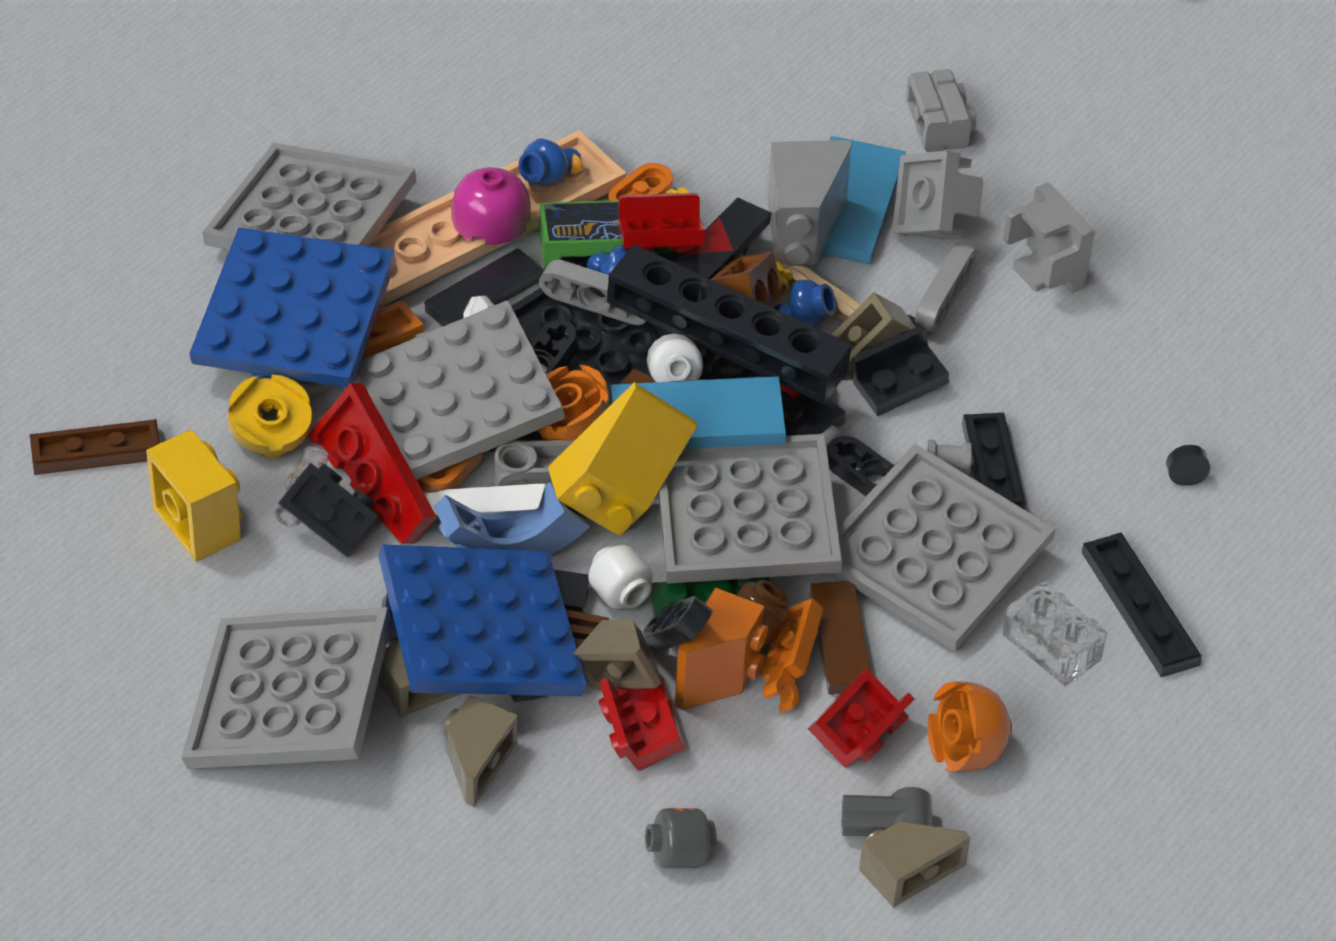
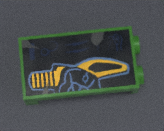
(580, 229)

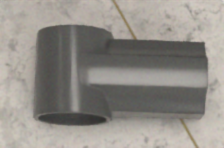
(869, 813)

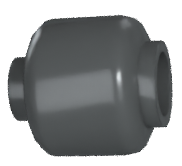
(681, 838)

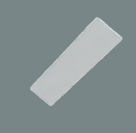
(493, 498)

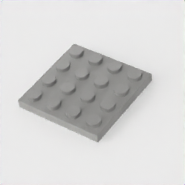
(312, 197)
(461, 390)
(750, 512)
(937, 546)
(288, 689)

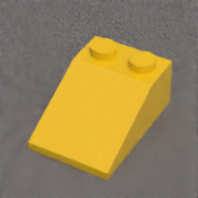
(622, 459)

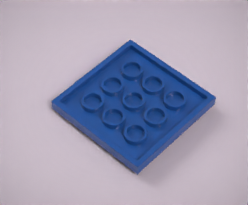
(293, 307)
(481, 621)

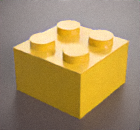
(194, 494)

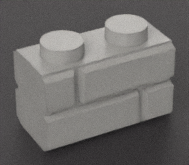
(940, 110)

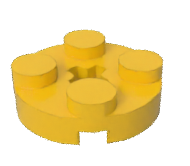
(264, 436)

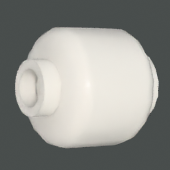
(674, 359)
(620, 577)

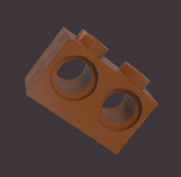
(753, 277)

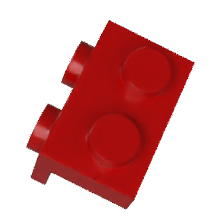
(661, 221)
(858, 718)
(642, 723)

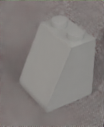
(806, 196)

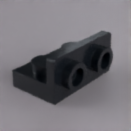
(898, 371)
(329, 508)

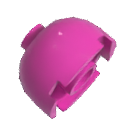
(491, 206)

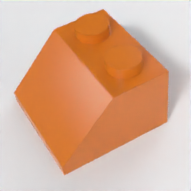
(722, 653)

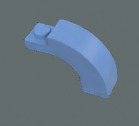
(542, 529)

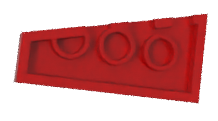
(368, 454)

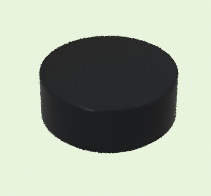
(1188, 465)

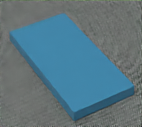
(869, 196)
(724, 409)

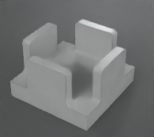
(932, 192)
(1056, 236)

